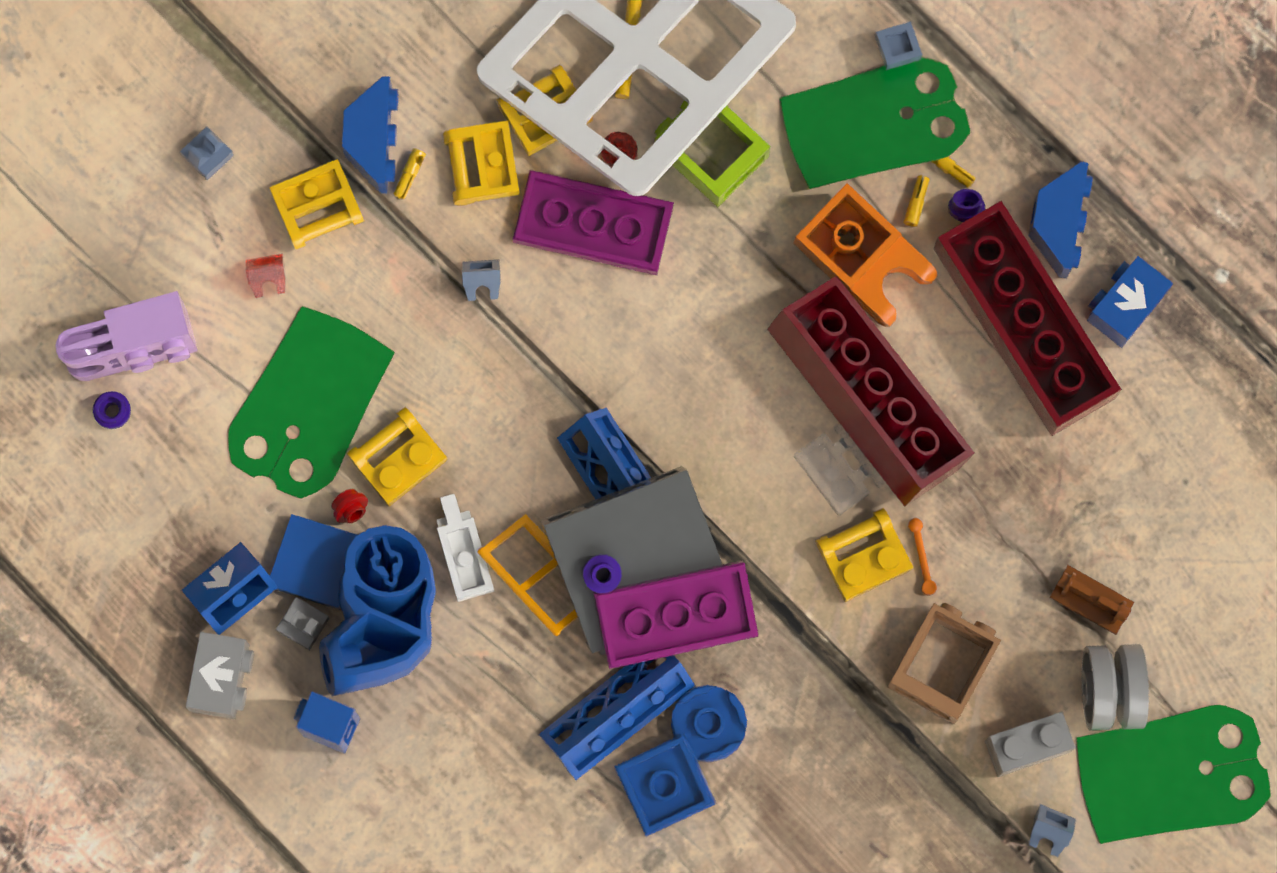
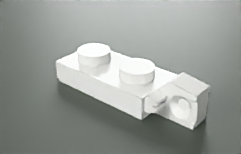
(460, 547)

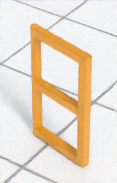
(520, 590)

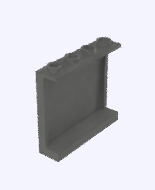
(646, 527)

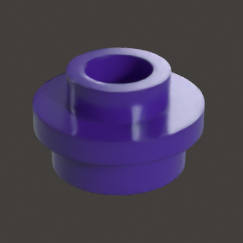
(965, 204)
(106, 400)
(594, 565)

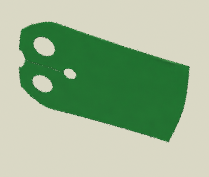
(858, 128)
(322, 386)
(1152, 778)

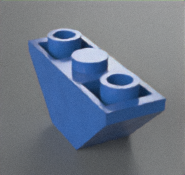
(370, 133)
(1059, 218)

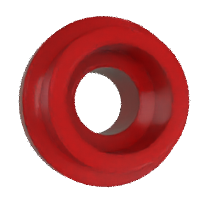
(349, 506)

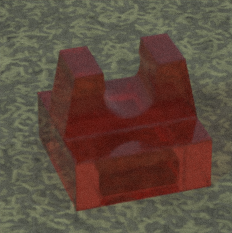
(266, 270)

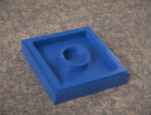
(311, 561)
(665, 785)

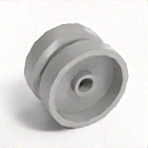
(1115, 687)

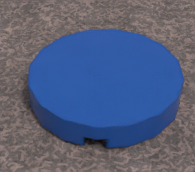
(711, 721)

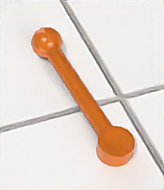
(928, 587)

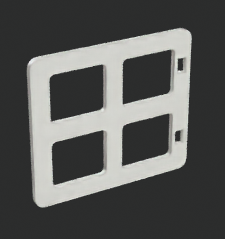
(633, 49)

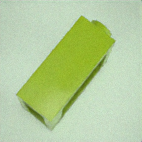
(737, 173)

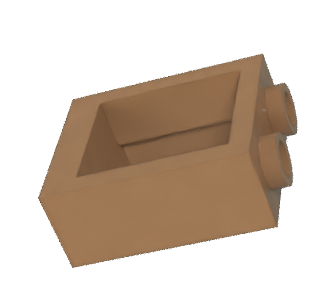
(928, 697)

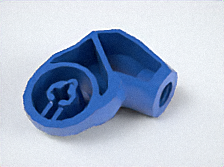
(386, 612)

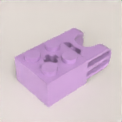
(129, 339)

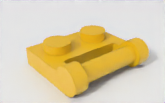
(529, 134)
(493, 158)
(311, 193)
(403, 467)
(870, 566)

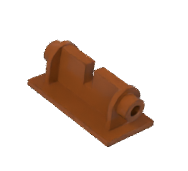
(1092, 600)

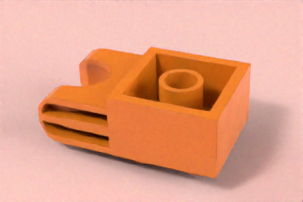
(876, 252)

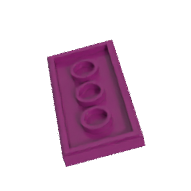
(593, 222)
(676, 614)

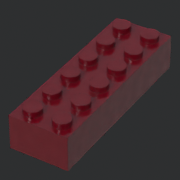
(1026, 318)
(870, 390)

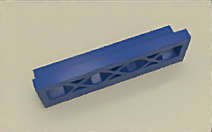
(605, 447)
(621, 713)

